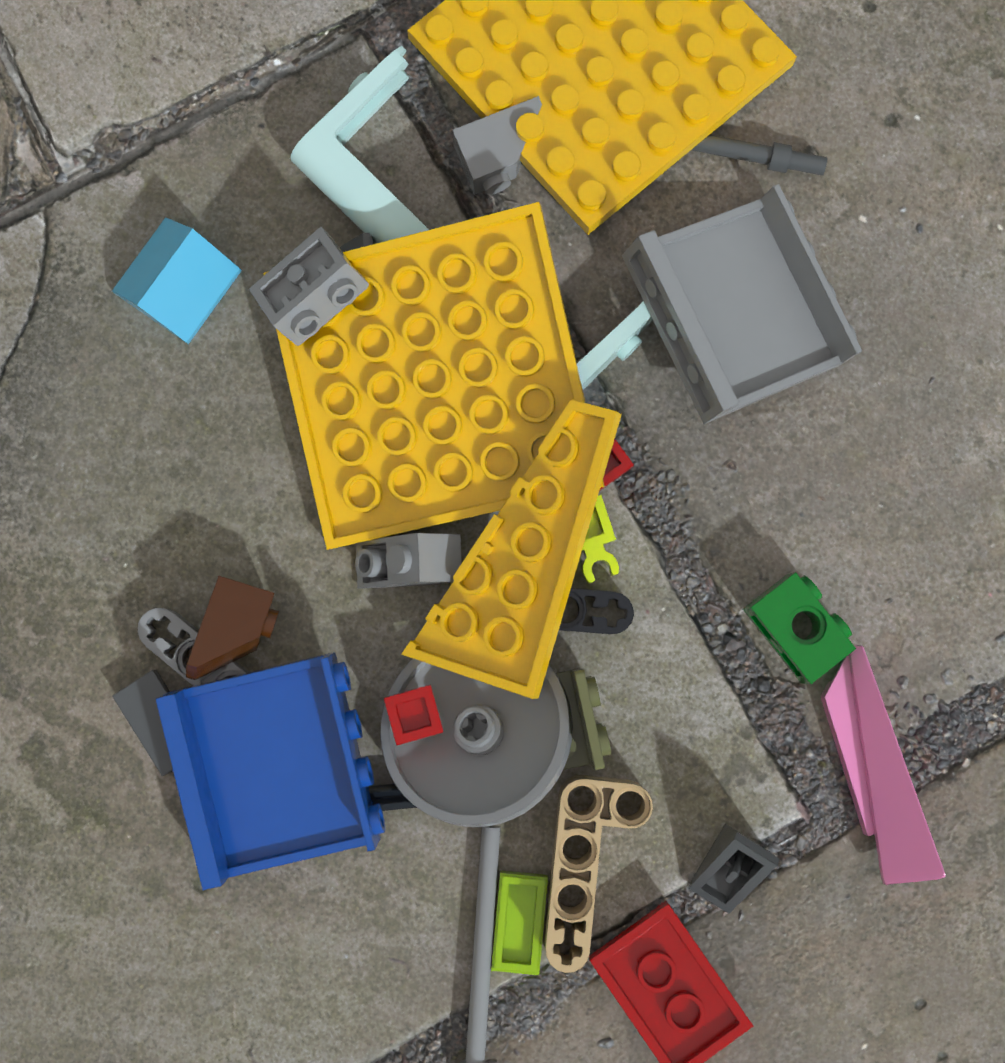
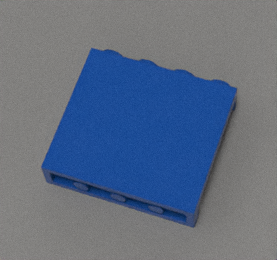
(270, 768)

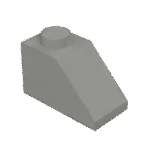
(492, 148)

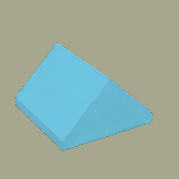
(177, 279)

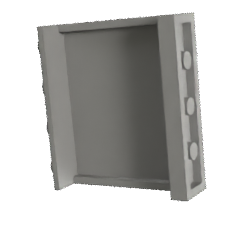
(741, 304)

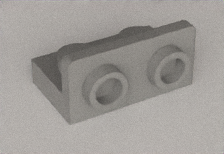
(308, 287)

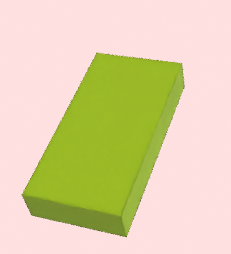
(519, 922)

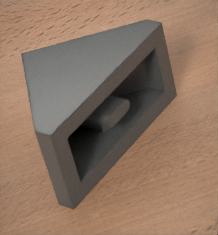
(732, 869)

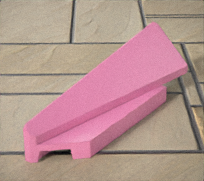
(878, 774)

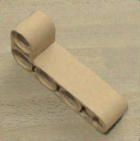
(585, 869)

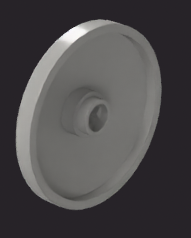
(495, 748)

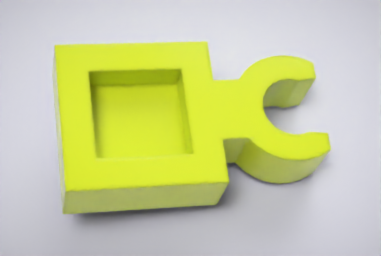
(598, 534)

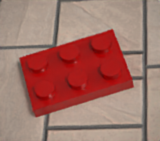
(670, 989)

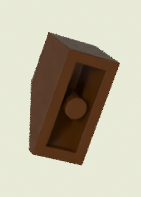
(231, 626)

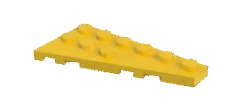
(518, 575)

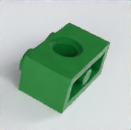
(773, 617)

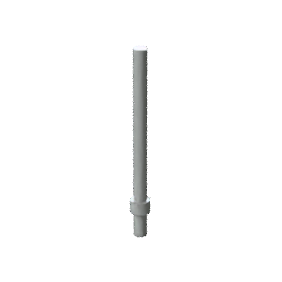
(482, 945)

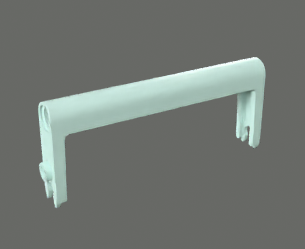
(381, 214)

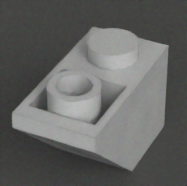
(408, 560)

